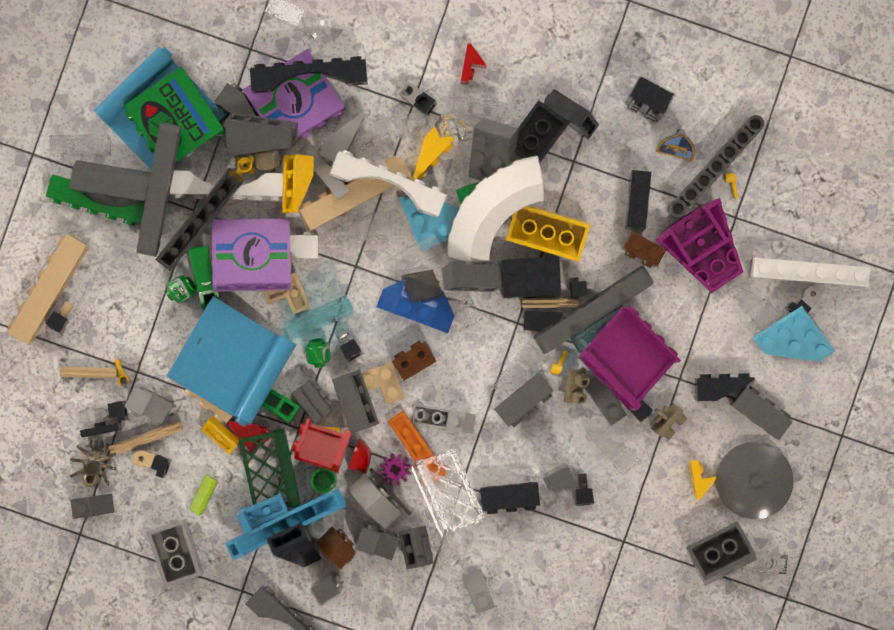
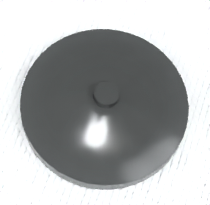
(754, 480)

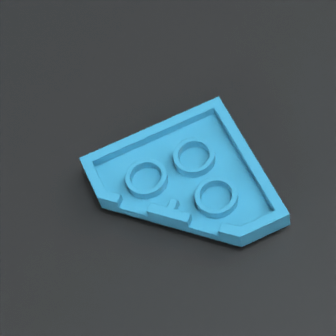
(426, 225)
(795, 338)

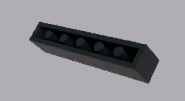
(199, 219)

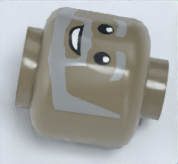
(267, 160)

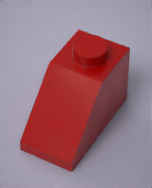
(249, 430)

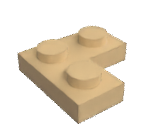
(296, 296)
(387, 379)

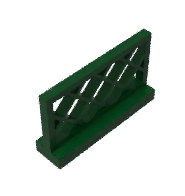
(285, 464)

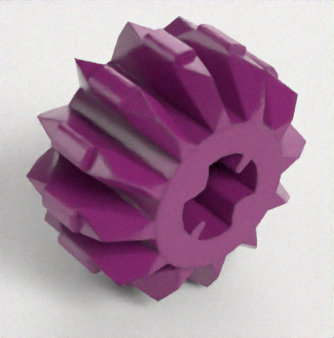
(399, 464)

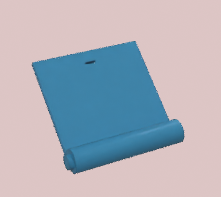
(146, 75)
(232, 362)

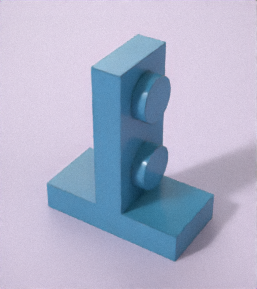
(261, 512)

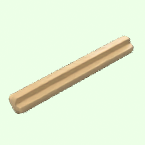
(146, 438)

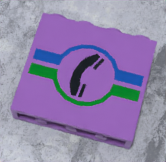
(301, 99)
(251, 254)

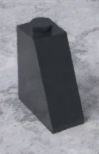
(580, 118)
(294, 546)

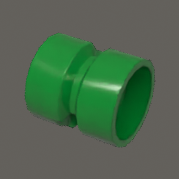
(323, 480)

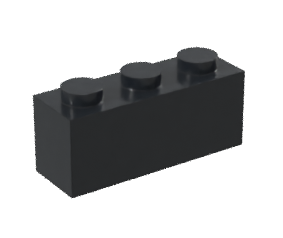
(638, 200)
(510, 497)

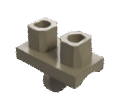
(575, 385)
(666, 418)

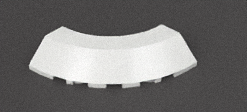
(490, 206)

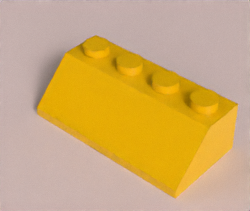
(548, 232)

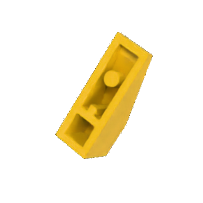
(296, 180)

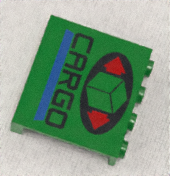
(178, 103)

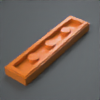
(413, 441)

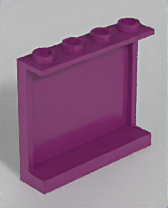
(628, 357)

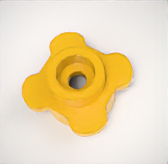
(245, 160)

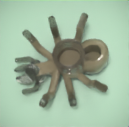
(93, 467)

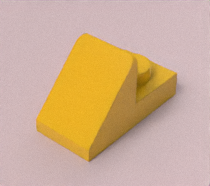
(700, 485)

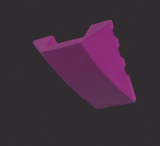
(704, 245)

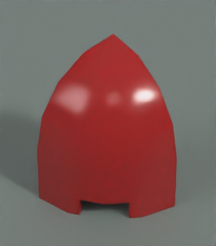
(361, 457)

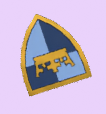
(677, 145)

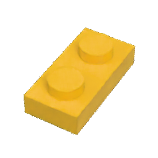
(220, 435)

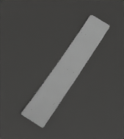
(322, 169)

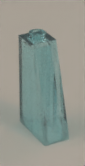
(318, 318)

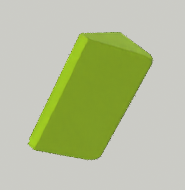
(203, 495)

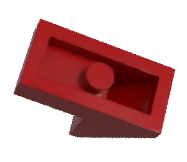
(473, 59)

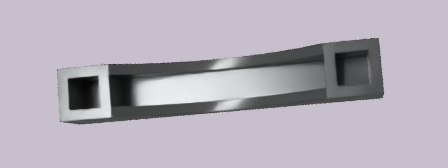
(266, 605)

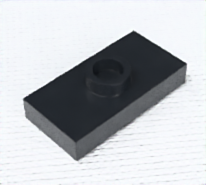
(100, 428)

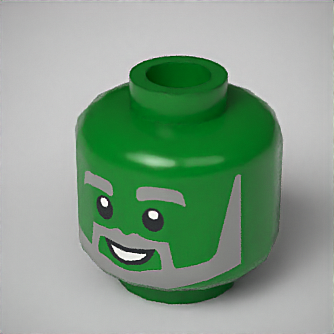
(180, 289)
(318, 352)

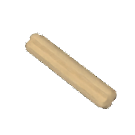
(571, 302)
(88, 372)

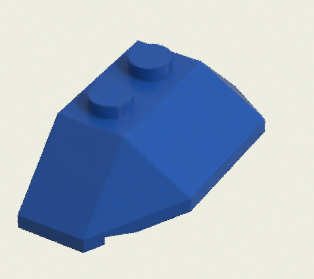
(432, 313)

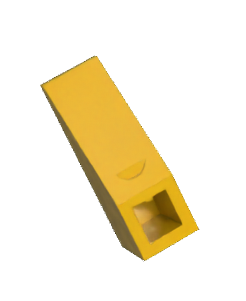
(431, 150)

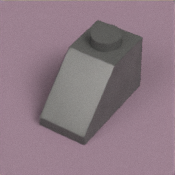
(92, 506)

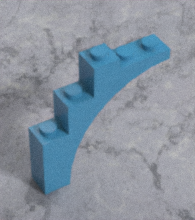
(305, 513)

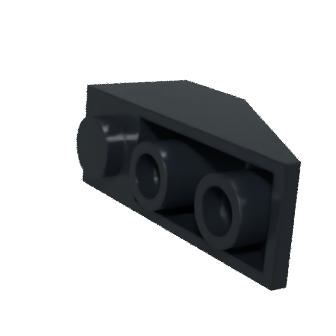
(716, 388)

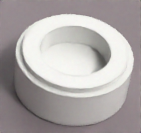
(318, 528)

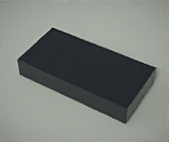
(540, 320)

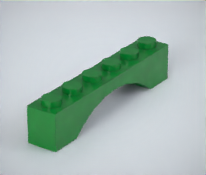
(59, 192)
(280, 406)

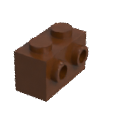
(644, 250)
(414, 360)
(337, 547)

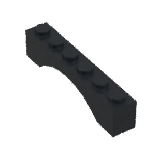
(268, 78)

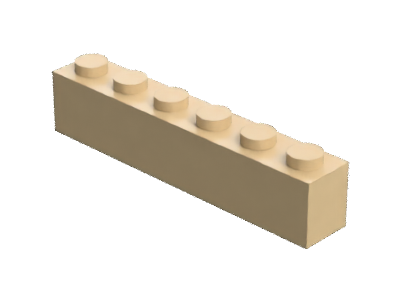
(359, 191)
(48, 289)

